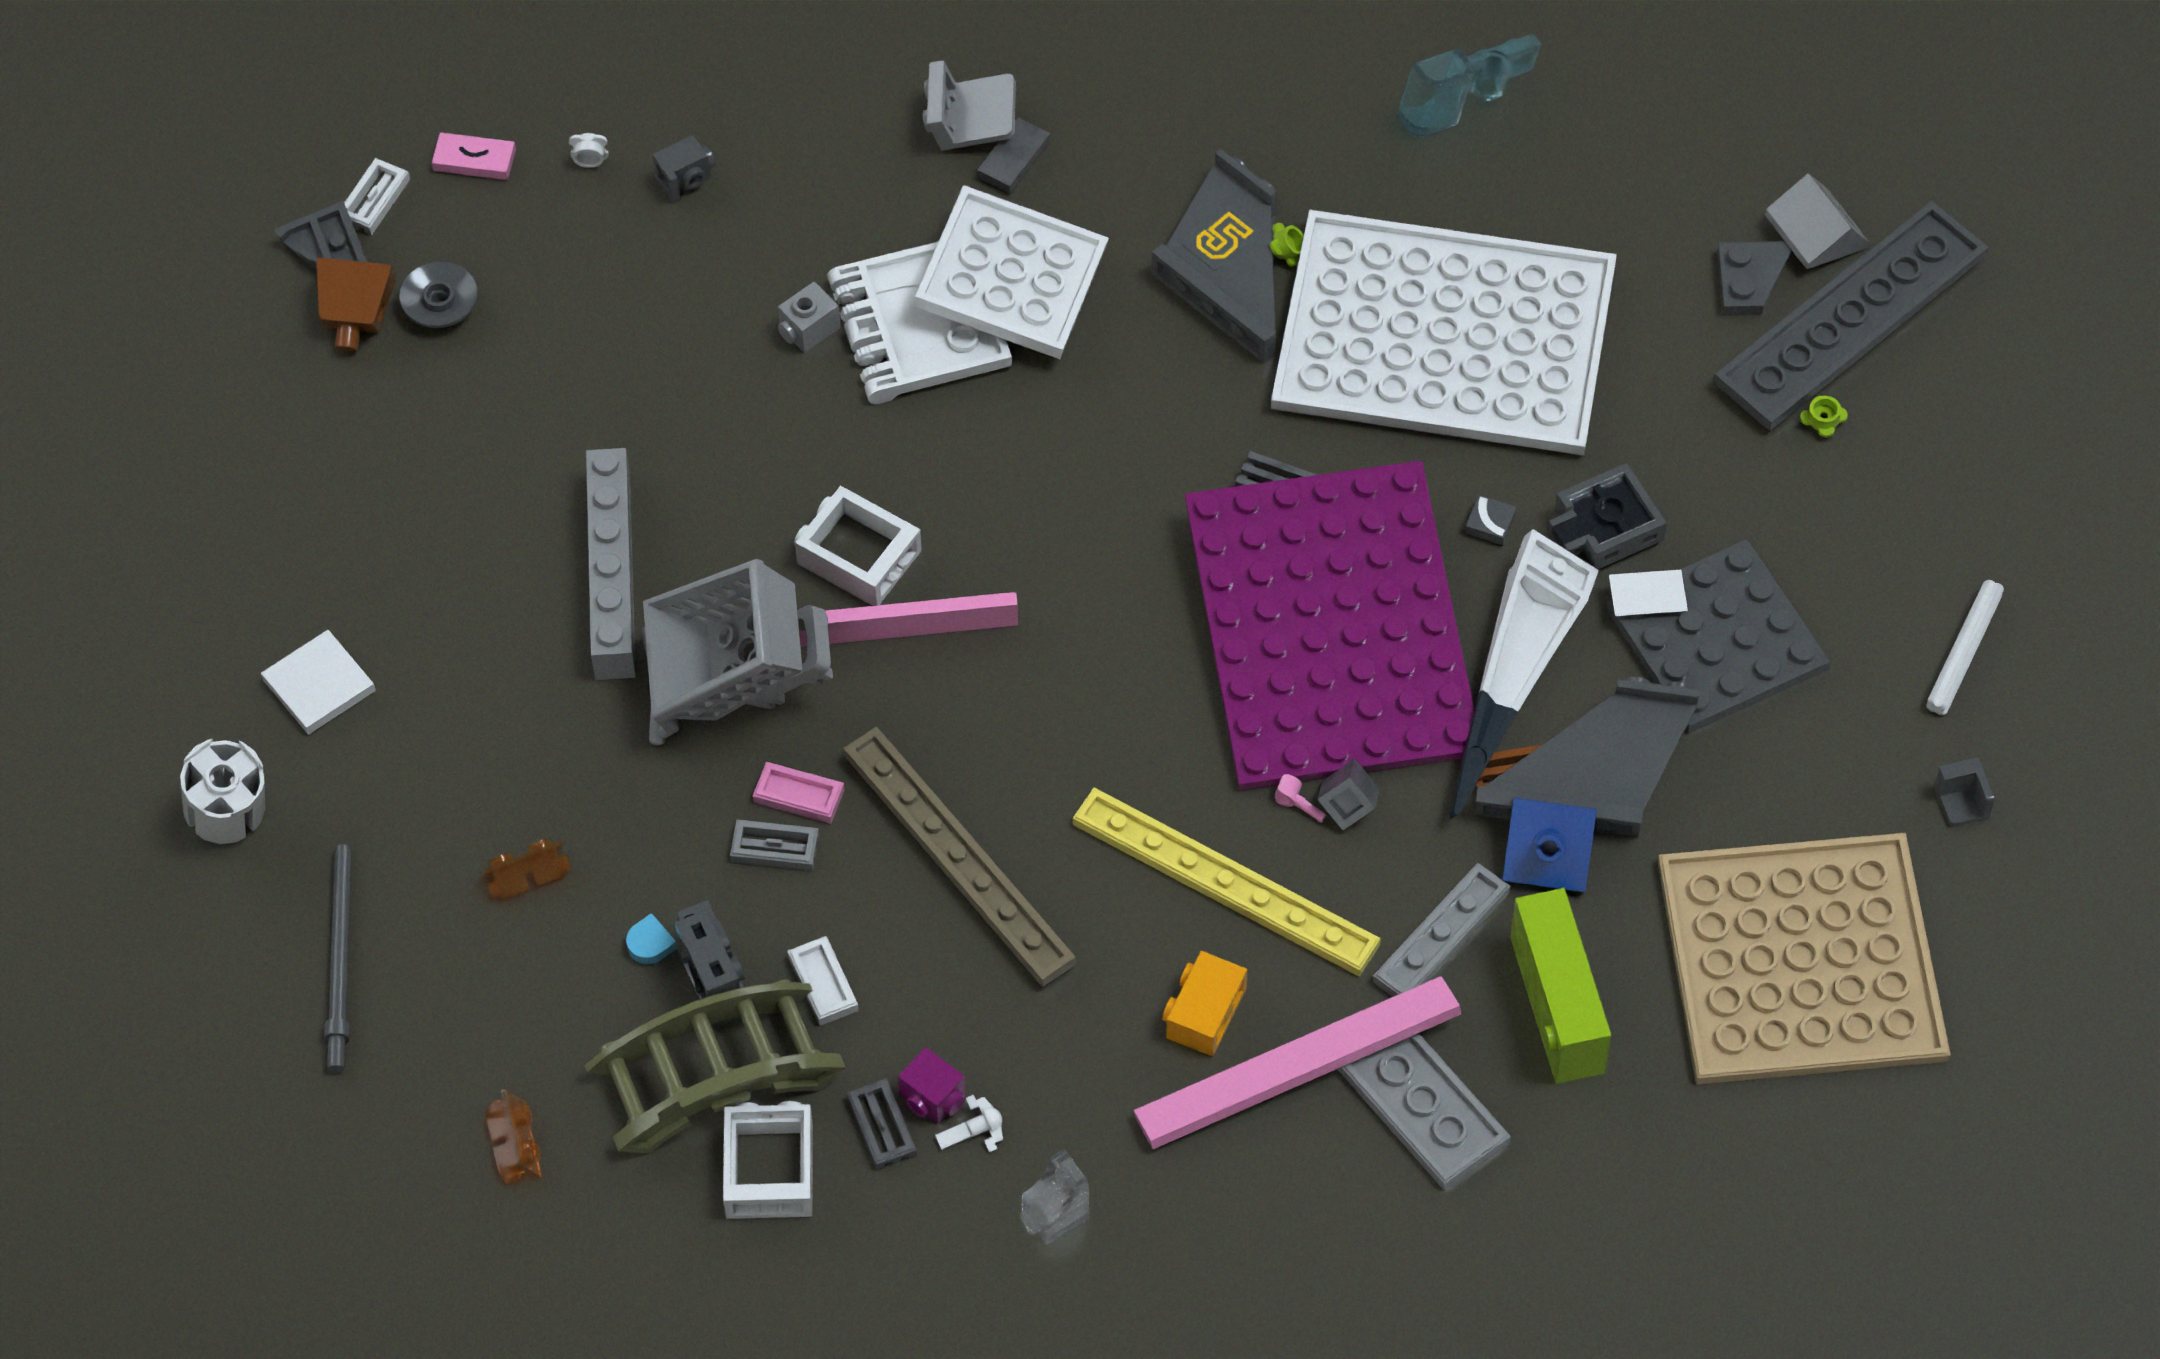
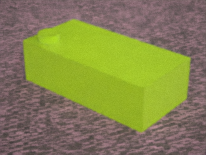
(1560, 986)

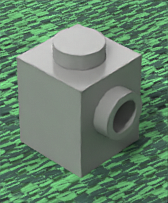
(808, 317)

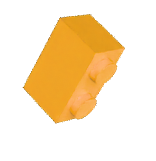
(1205, 1003)

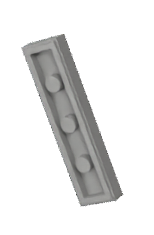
(1442, 932)

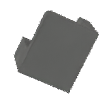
(1964, 792)
(1348, 794)

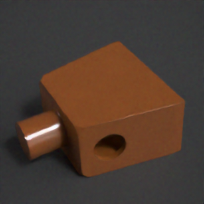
(353, 298)

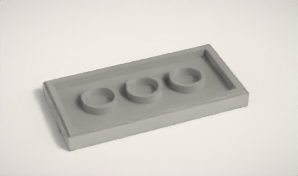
(1427, 1108)

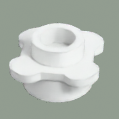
(588, 149)

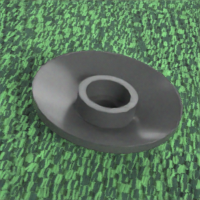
(434, 283)

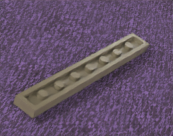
(960, 857)

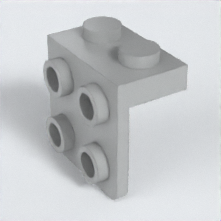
(968, 110)

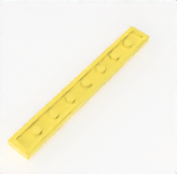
(1227, 882)

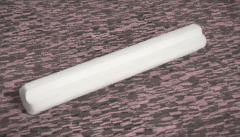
(1965, 647)

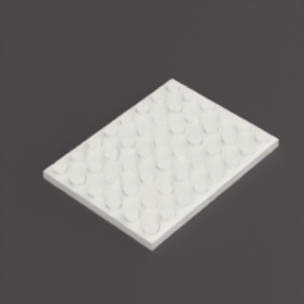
(1445, 332)

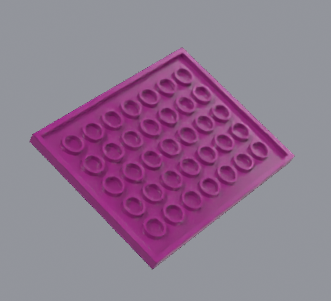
(1331, 624)

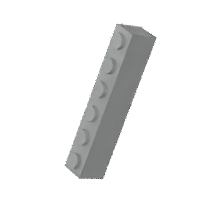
(610, 564)

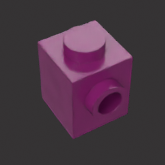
(932, 1087)

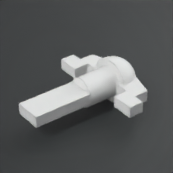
(988, 1120)

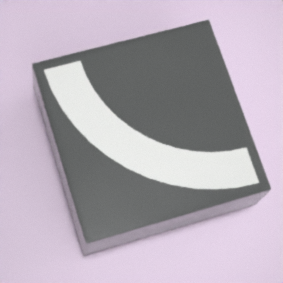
(1490, 520)

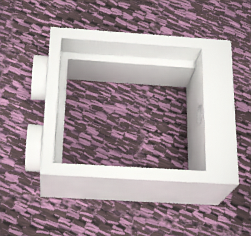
(889, 567)
(768, 1199)

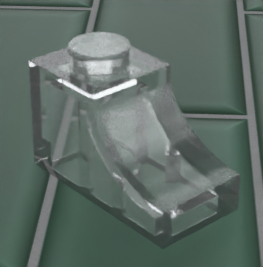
(1056, 1200)

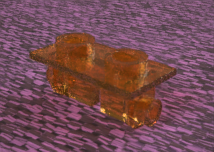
(510, 871)
(511, 1121)

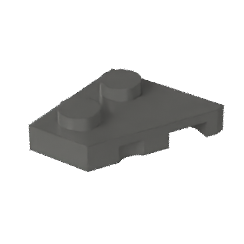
(323, 235)
(1749, 274)

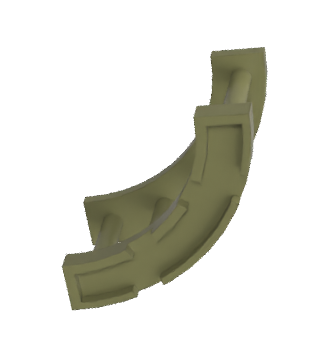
(726, 1086)

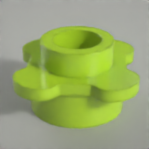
(1287, 243)
(1828, 407)

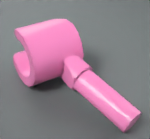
(1288, 795)

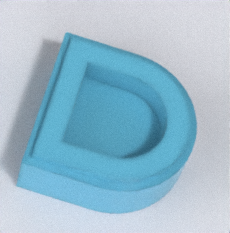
(649, 941)

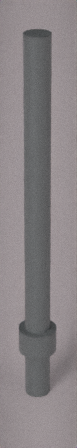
(337, 1027)

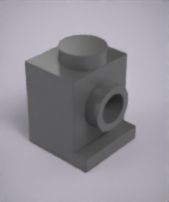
(682, 166)

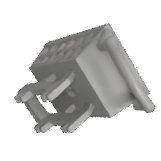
(700, 661)

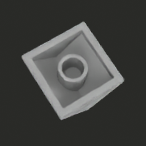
(1815, 224)

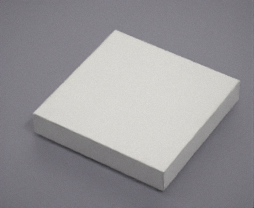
(318, 682)

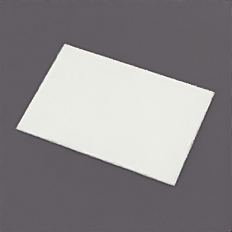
(1648, 592)

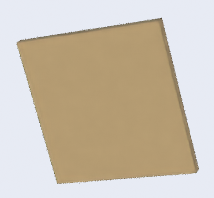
(1802, 958)

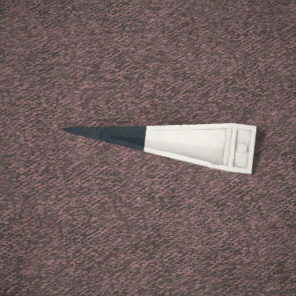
(1535, 613)

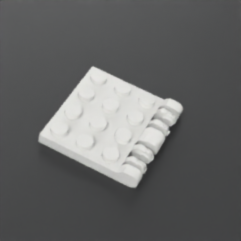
(917, 343)

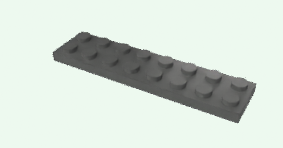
(1850, 315)

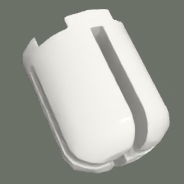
(222, 790)

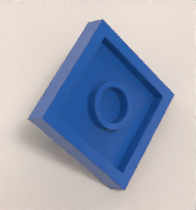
(1549, 844)

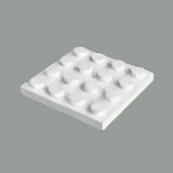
(1011, 272)

